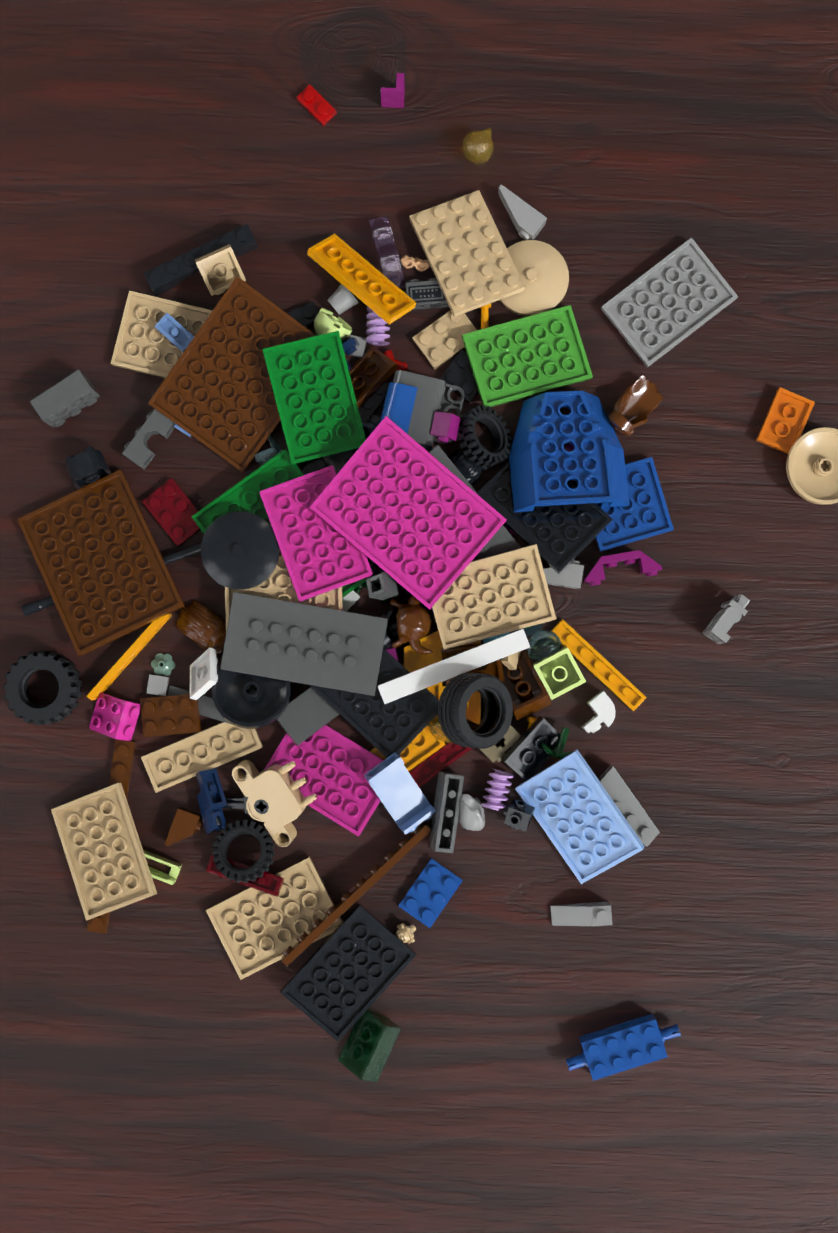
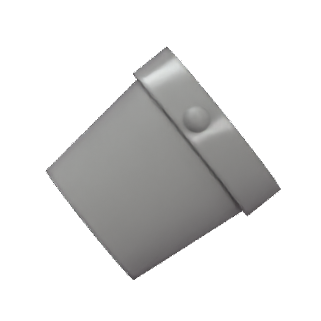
(342, 299)

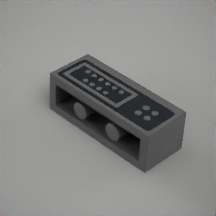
(426, 294)

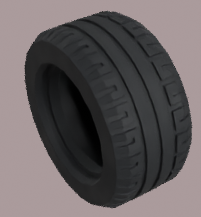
(496, 716)

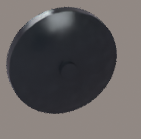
(240, 550)
(250, 699)

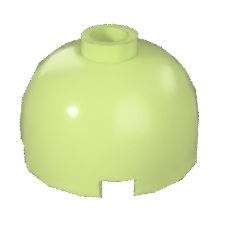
(327, 323)

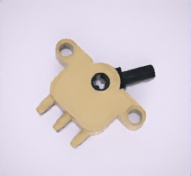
(270, 798)

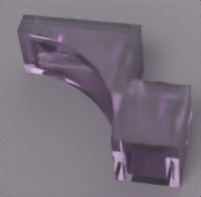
(387, 250)

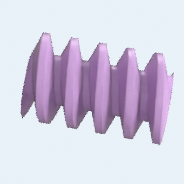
(376, 330)
(497, 790)

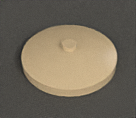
(543, 276)
(814, 466)

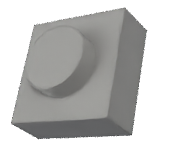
(360, 348)

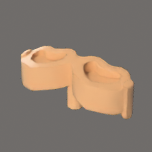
(409, 262)

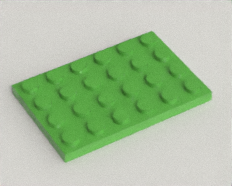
(527, 356)

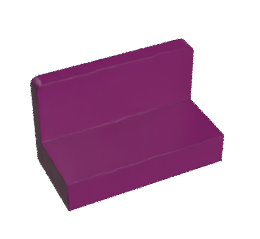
(394, 96)

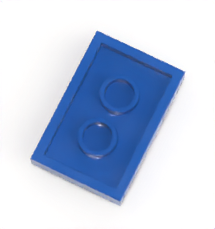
(430, 892)

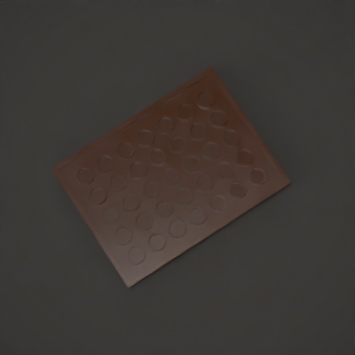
(222, 379)
(100, 563)

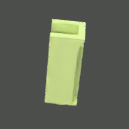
(167, 878)

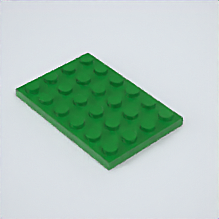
(314, 397)

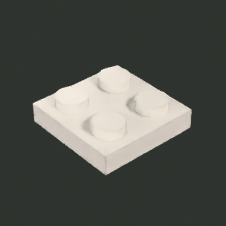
(203, 673)

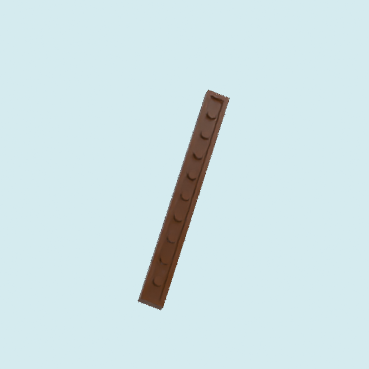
(120, 773)
(349, 899)

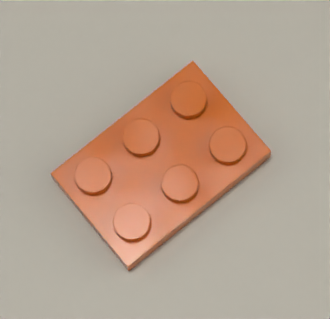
(785, 420)

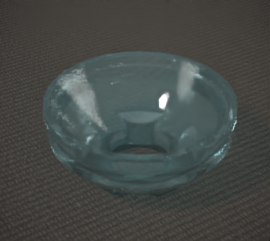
(544, 647)

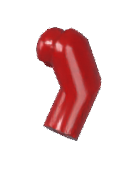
(401, 365)

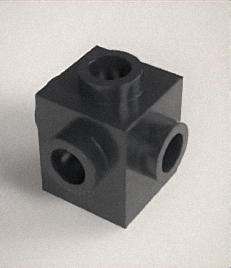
(518, 815)

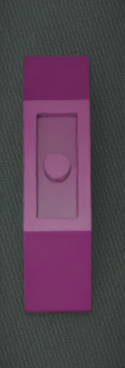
(645, 563)

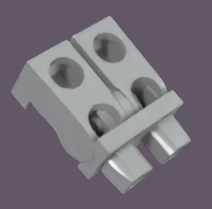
(725, 618)

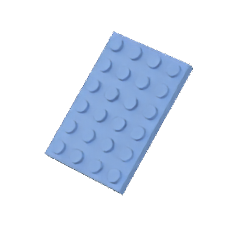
(580, 817)

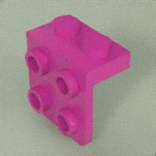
(115, 717)

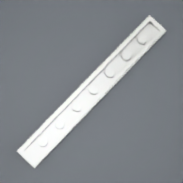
(453, 666)

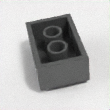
(65, 399)

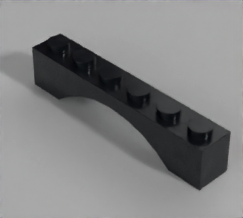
(176, 270)

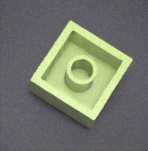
(559, 672)

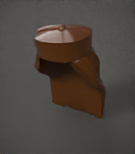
(635, 405)
(202, 626)

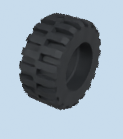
(18, 681)

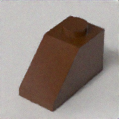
(184, 825)

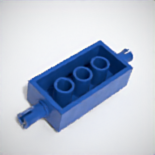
(623, 1047)

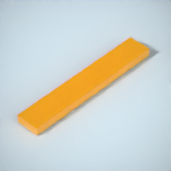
(128, 656)
(599, 666)

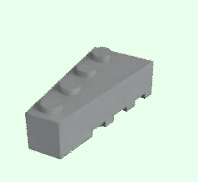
(628, 805)

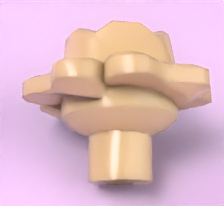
(405, 933)

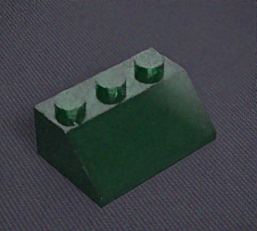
(369, 1046)

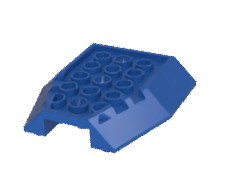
(543, 466)

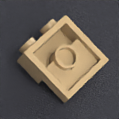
(219, 269)

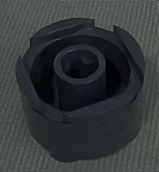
(87, 467)

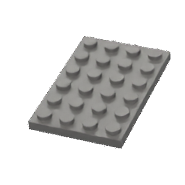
(669, 302)

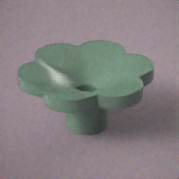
(167, 666)

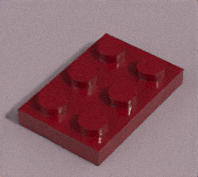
(173, 511)

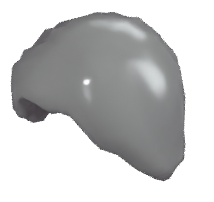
(471, 813)

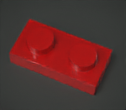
(316, 105)

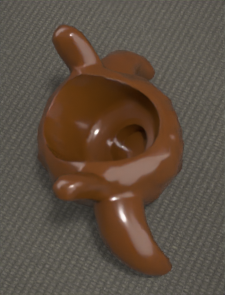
(412, 624)

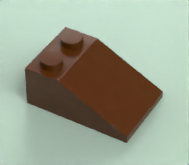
(525, 688)

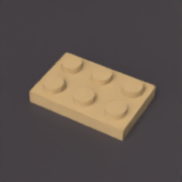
(443, 338)

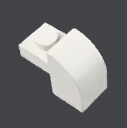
(604, 711)

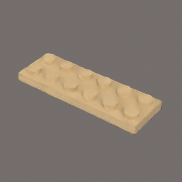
(199, 753)

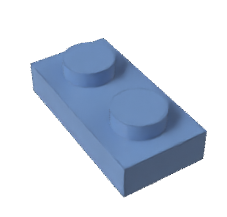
(174, 332)

